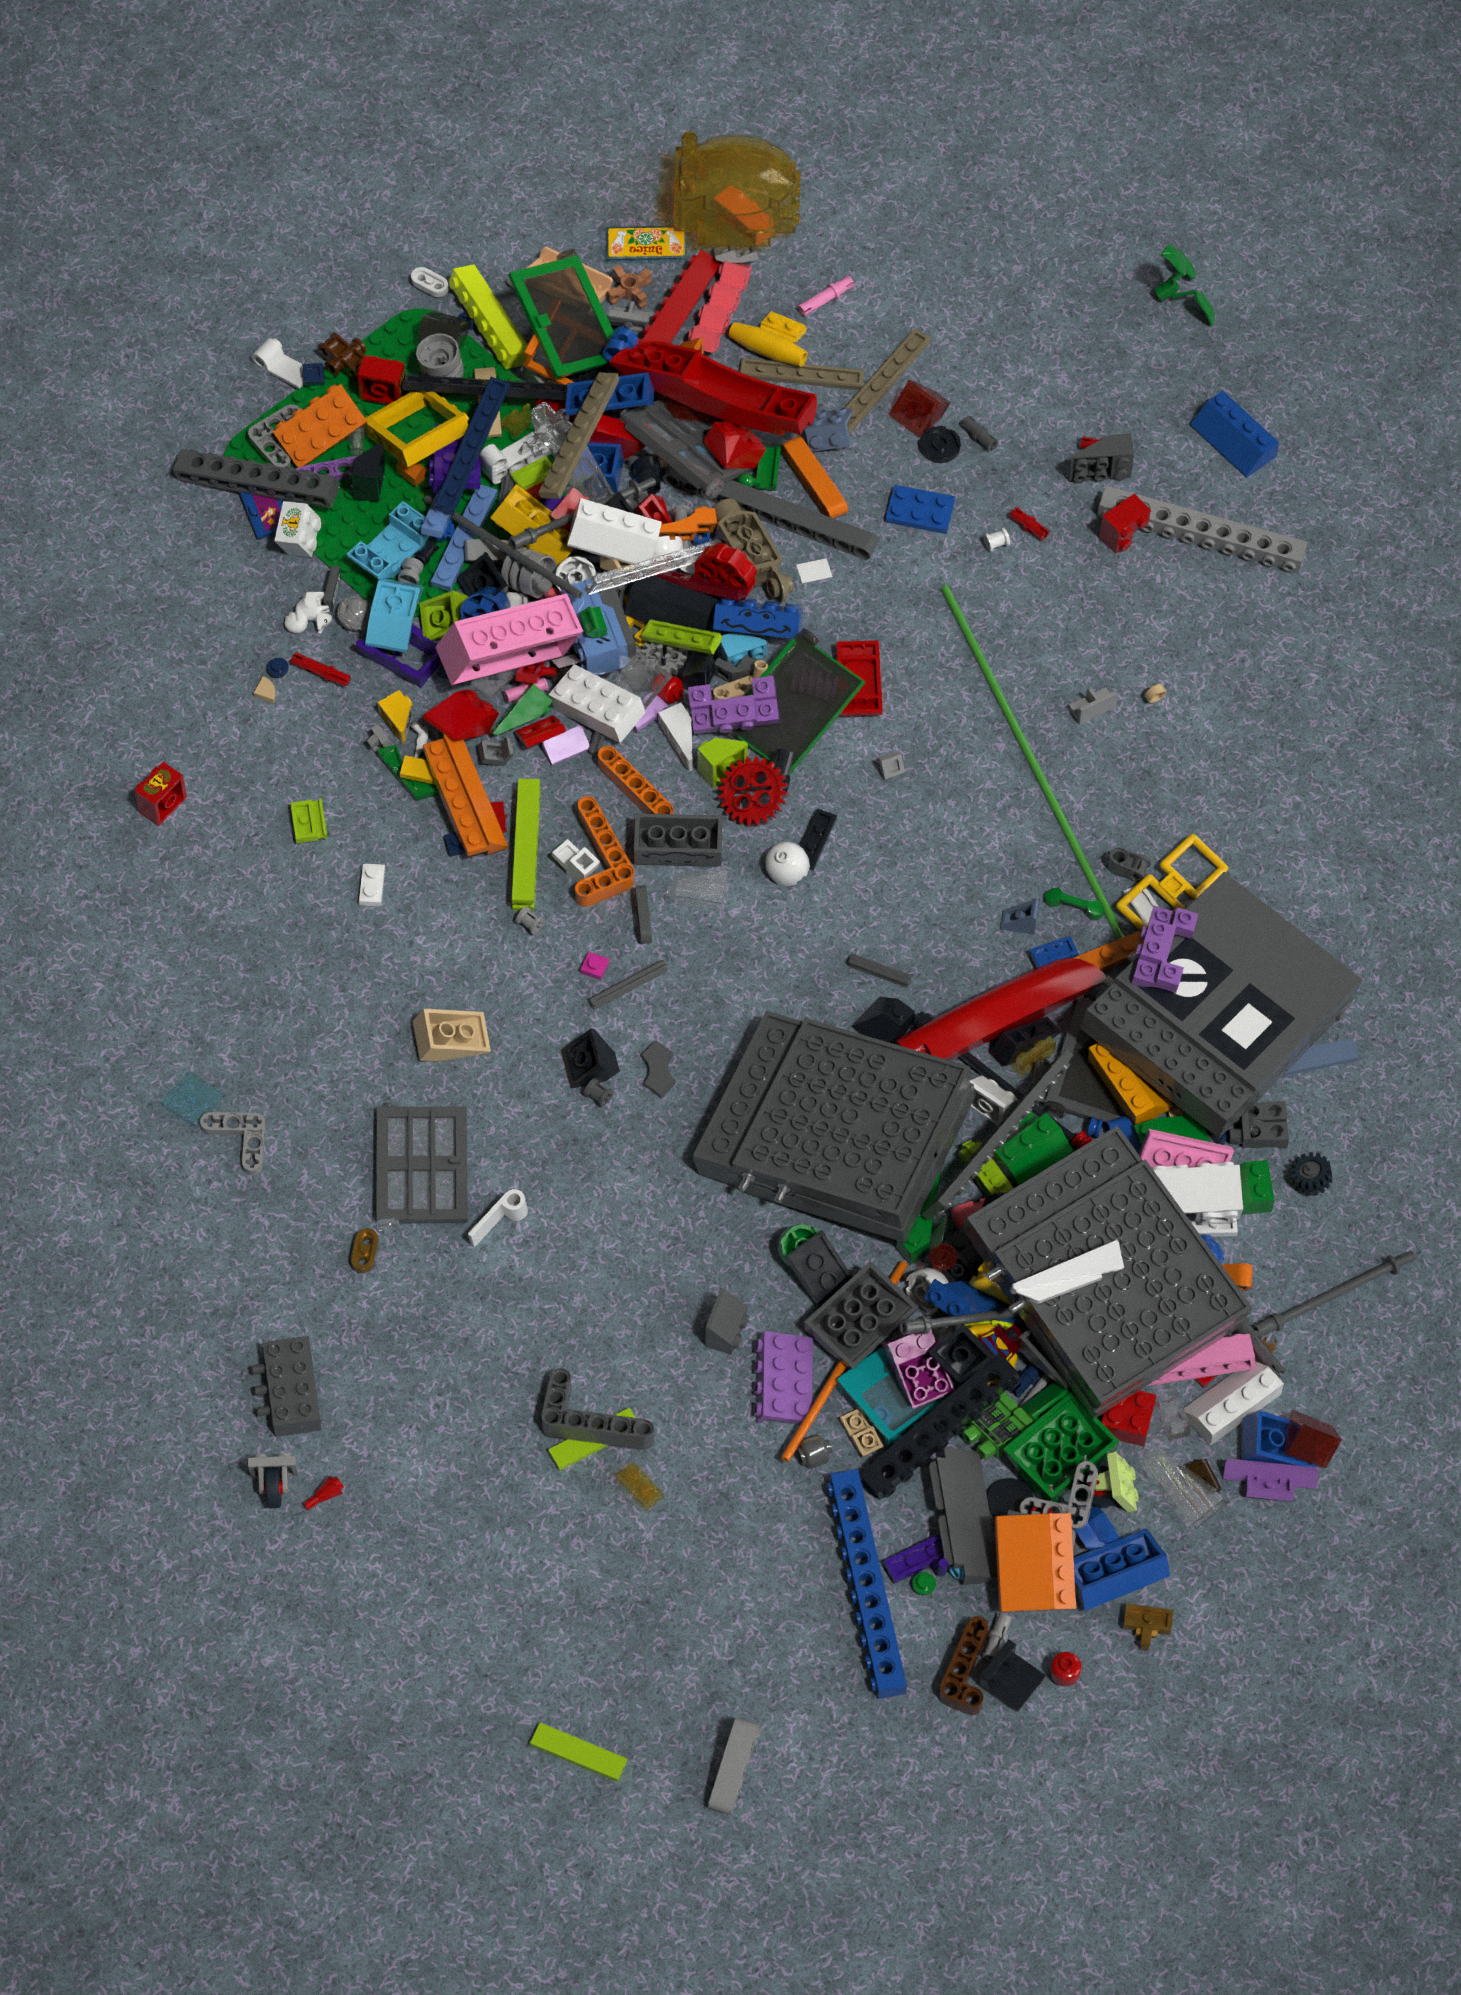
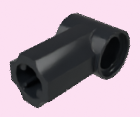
(783, 760)

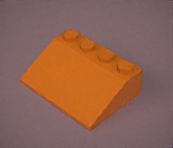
(1035, 1562)

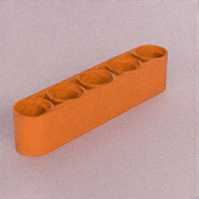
(814, 477)
(630, 779)

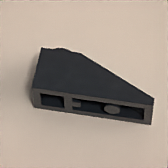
(1023, 1038)

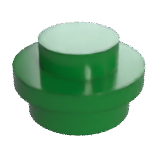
(924, 1583)

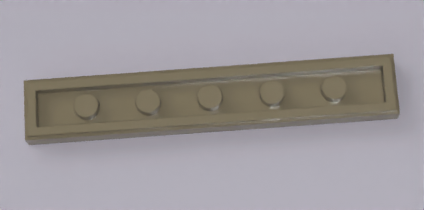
(805, 375)

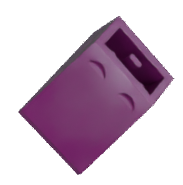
(916, 1369)

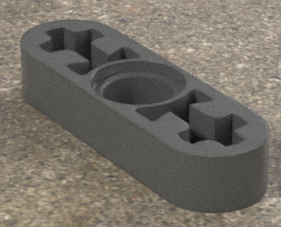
(643, 914)

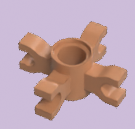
(629, 286)

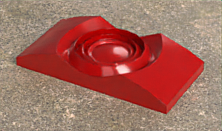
(864, 661)

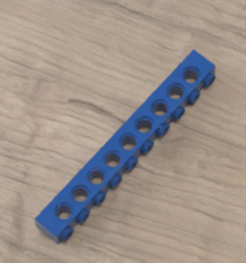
(850, 1484)

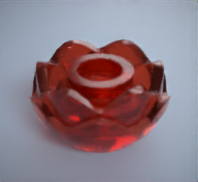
(940, 1251)

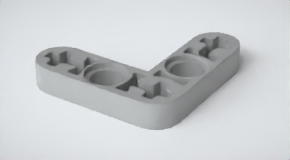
(268, 438)
(250, 1133)
(1069, 1508)

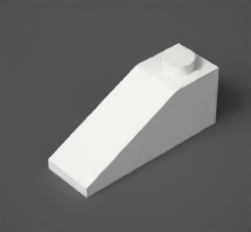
(677, 727)

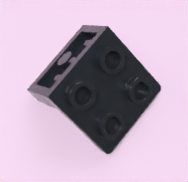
(1011, 1677)

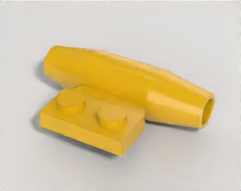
(773, 339)

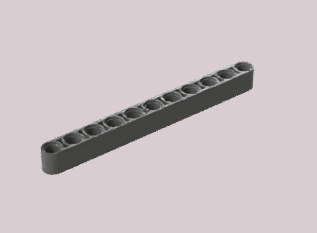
(787, 516)

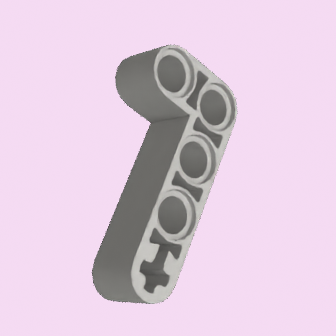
(734, 1765)

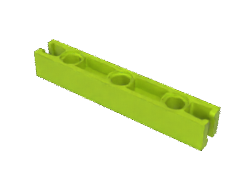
(526, 844)

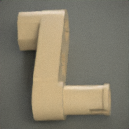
(741, 686)

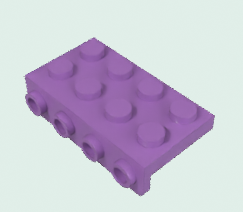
(783, 1377)

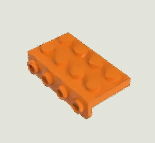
(319, 426)

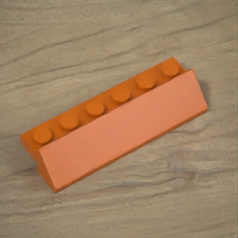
(464, 796)

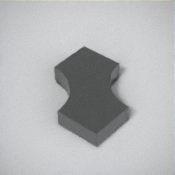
(659, 1078)

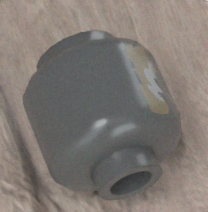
(814, 1451)

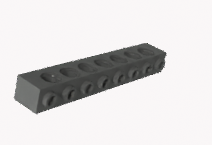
(256, 478)

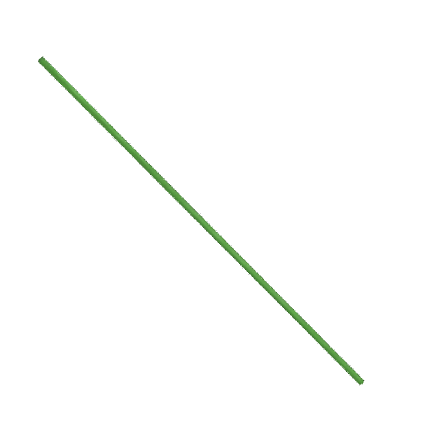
(1032, 762)

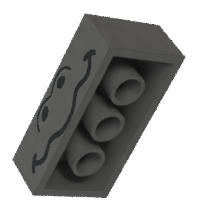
(678, 839)

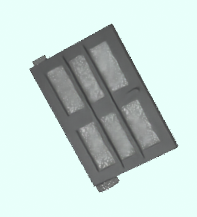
(680, 445)
(421, 1166)

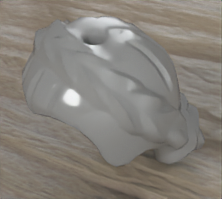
(354, 613)

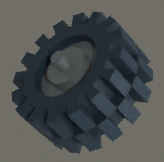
(1311, 1174)

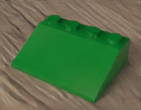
(1056, 1445)

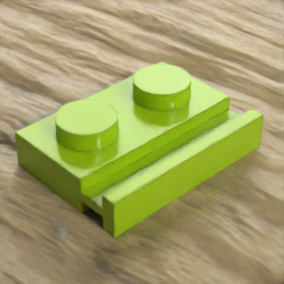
(308, 820)

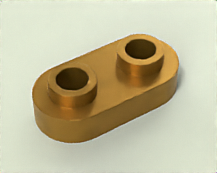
(364, 1252)

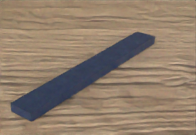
(471, 446)

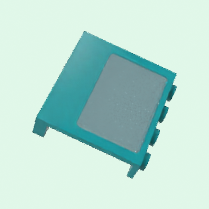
(882, 1397)

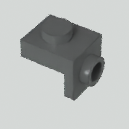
(496, 753)

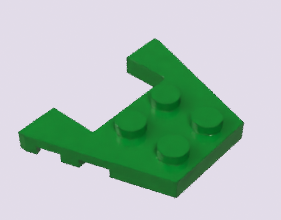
(392, 758)

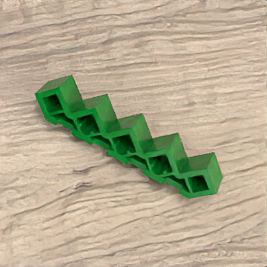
(919, 1238)

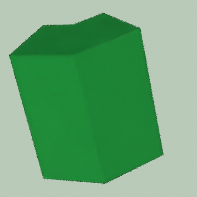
(593, 622)

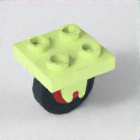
(1114, 1484)

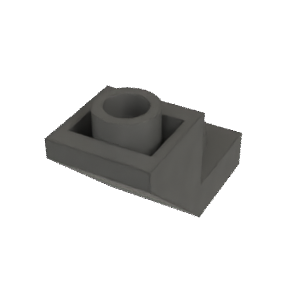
(729, 672)

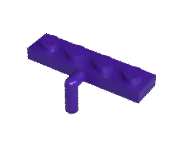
(917, 1559)

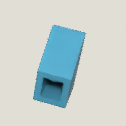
(737, 645)

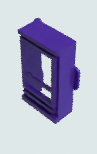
(405, 671)

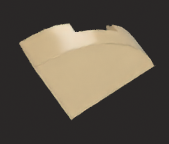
(265, 690)

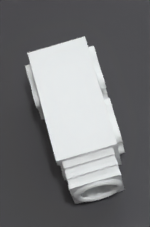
(1205, 1192)

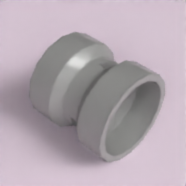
(411, 569)

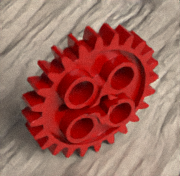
(755, 810)

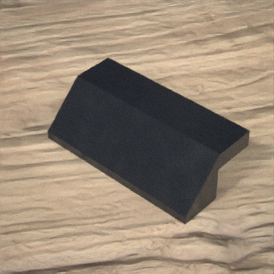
(669, 603)

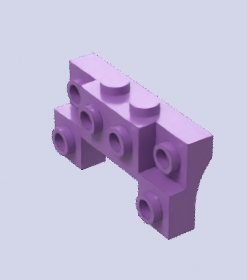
(734, 712)
(1152, 964)

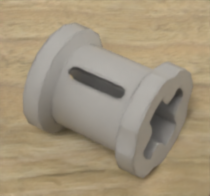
(530, 920)

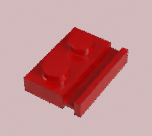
(540, 731)

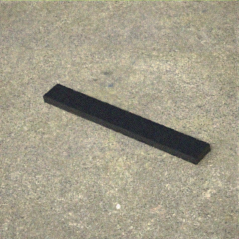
(478, 386)

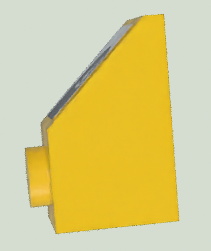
(397, 713)

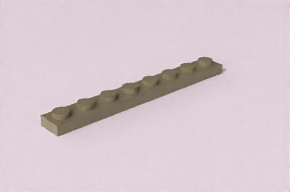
(579, 435)

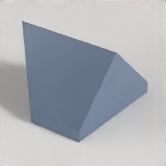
(1021, 917)

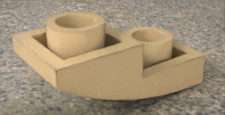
(860, 1432)

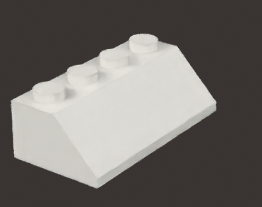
(613, 532)
(1232, 1400)

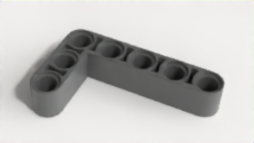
(589, 1420)

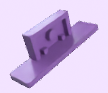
(1270, 1479)

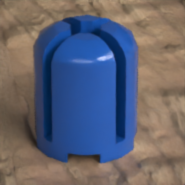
(484, 602)

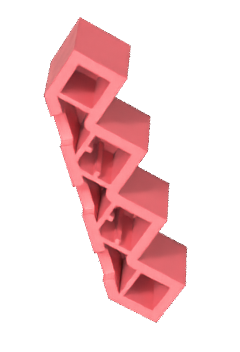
(723, 301)

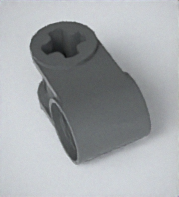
(1129, 864)

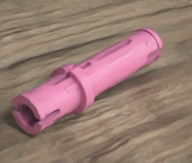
(833, 291)

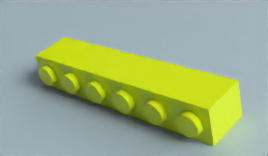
(488, 315)

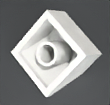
(991, 1099)

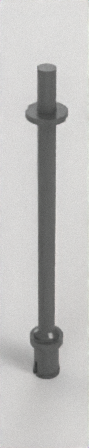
(530, 535)
(1277, 1321)
(923, 1324)

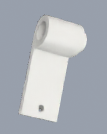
(272, 360)
(511, 1205)

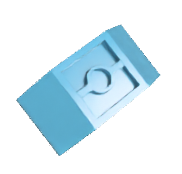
(398, 541)
(392, 614)

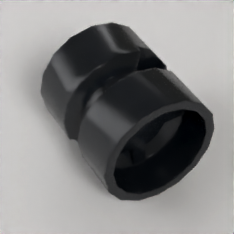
(645, 468)

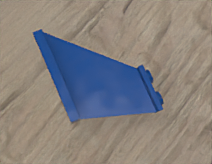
(962, 1299)

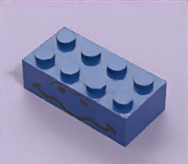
(758, 618)

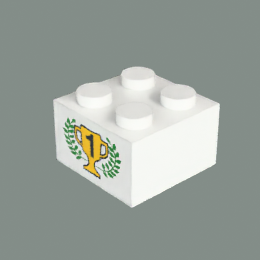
(297, 529)

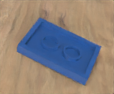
(920, 509)

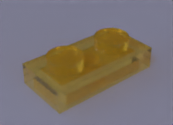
(1041, 1051)
(640, 1486)

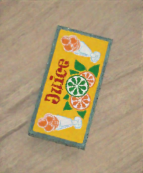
(645, 244)

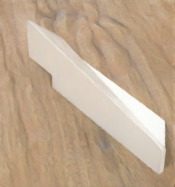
(1071, 1274)

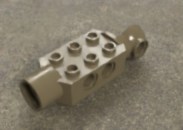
(746, 532)

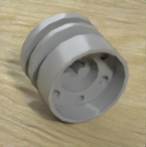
(440, 356)
(523, 578)

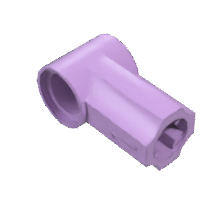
(651, 714)

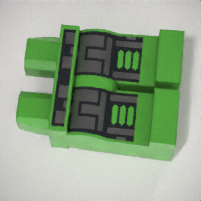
(997, 1427)

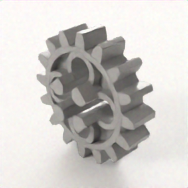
(671, 665)

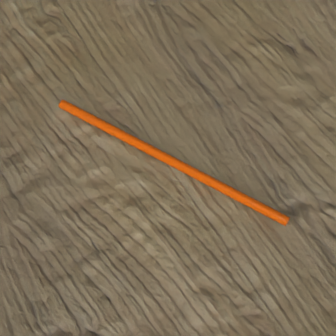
(827, 1389)

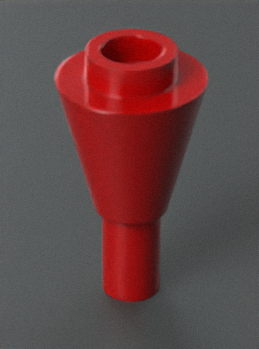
(329, 1489)

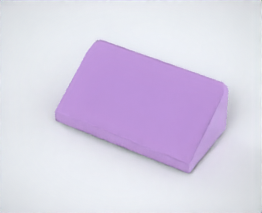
(566, 745)

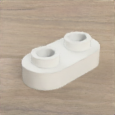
(430, 282)

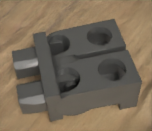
(1262, 1126)

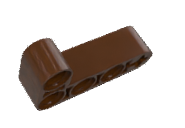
(965, 1662)

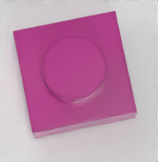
(594, 966)

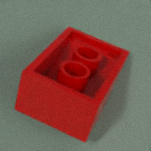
(463, 716)

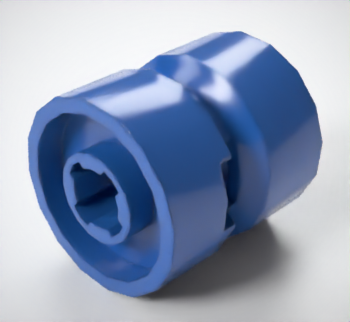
(620, 339)

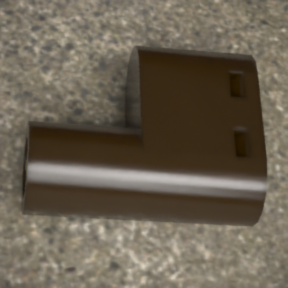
(1204, 1471)

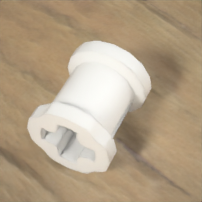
(996, 539)

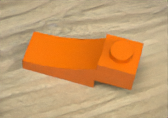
(701, 521)

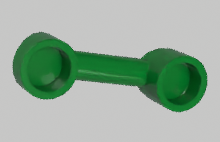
(1093, 907)

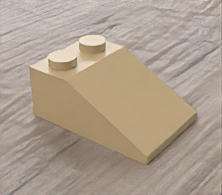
(450, 1034)

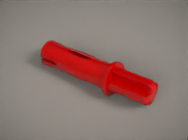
(321, 669)

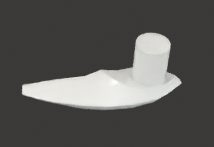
(422, 737)

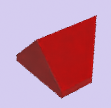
(654, 508)

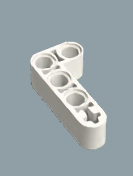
(500, 463)

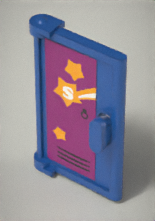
(267, 512)

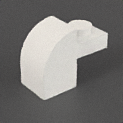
(576, 862)

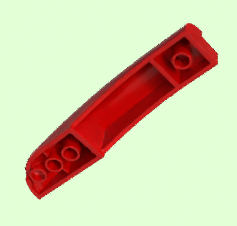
(718, 389)
(1004, 1008)

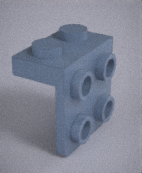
(829, 429)

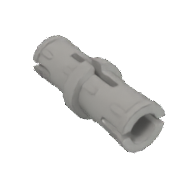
(997, 1636)

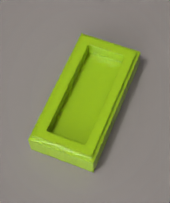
(532, 473)

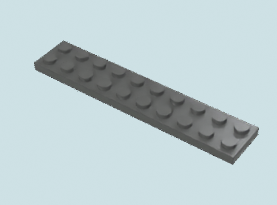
(998, 1136)

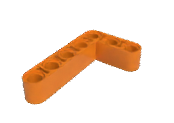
(607, 853)

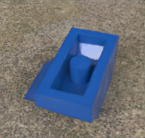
(1097, 1531)

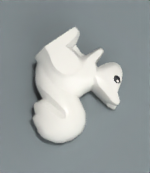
(306, 610)

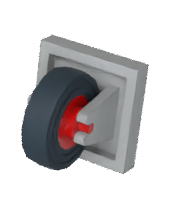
(273, 1469)

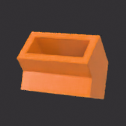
(413, 474)

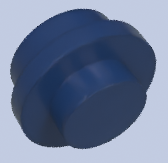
(278, 667)

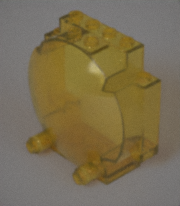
(734, 190)

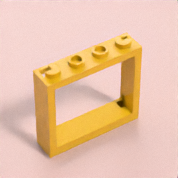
(426, 443)

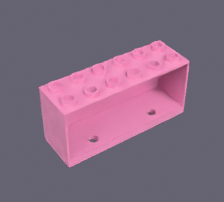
(504, 638)

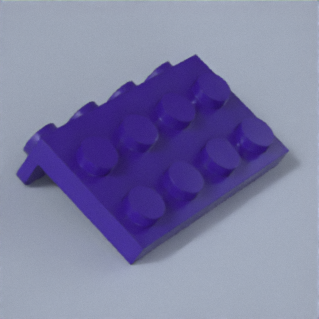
(442, 463)

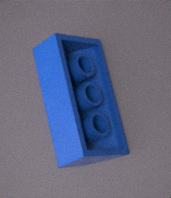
(630, 392)
(1235, 434)
(1119, 1569)

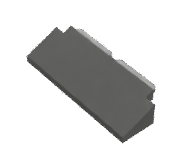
(966, 1520)

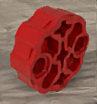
(726, 566)

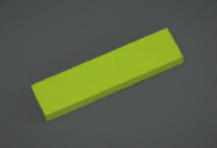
(681, 636)
(572, 1451)
(578, 1752)

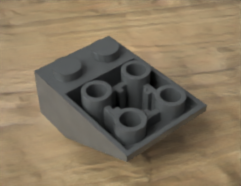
(1103, 460)

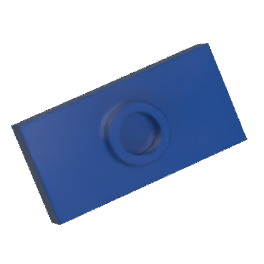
(1053, 951)

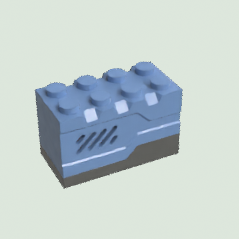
(609, 651)

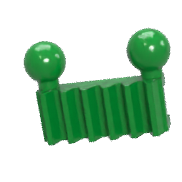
(766, 472)

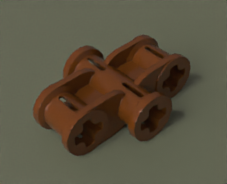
(342, 355)

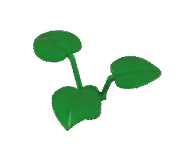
(1170, 286)

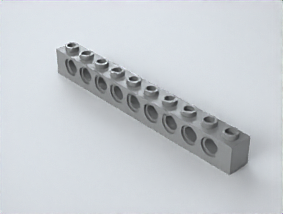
(1206, 531)

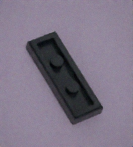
(817, 835)

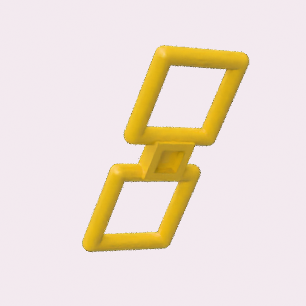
(1174, 883)

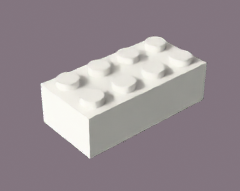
(597, 703)

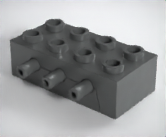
(289, 1386)

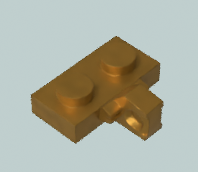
(1147, 1622)

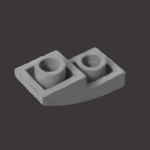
(476, 547)

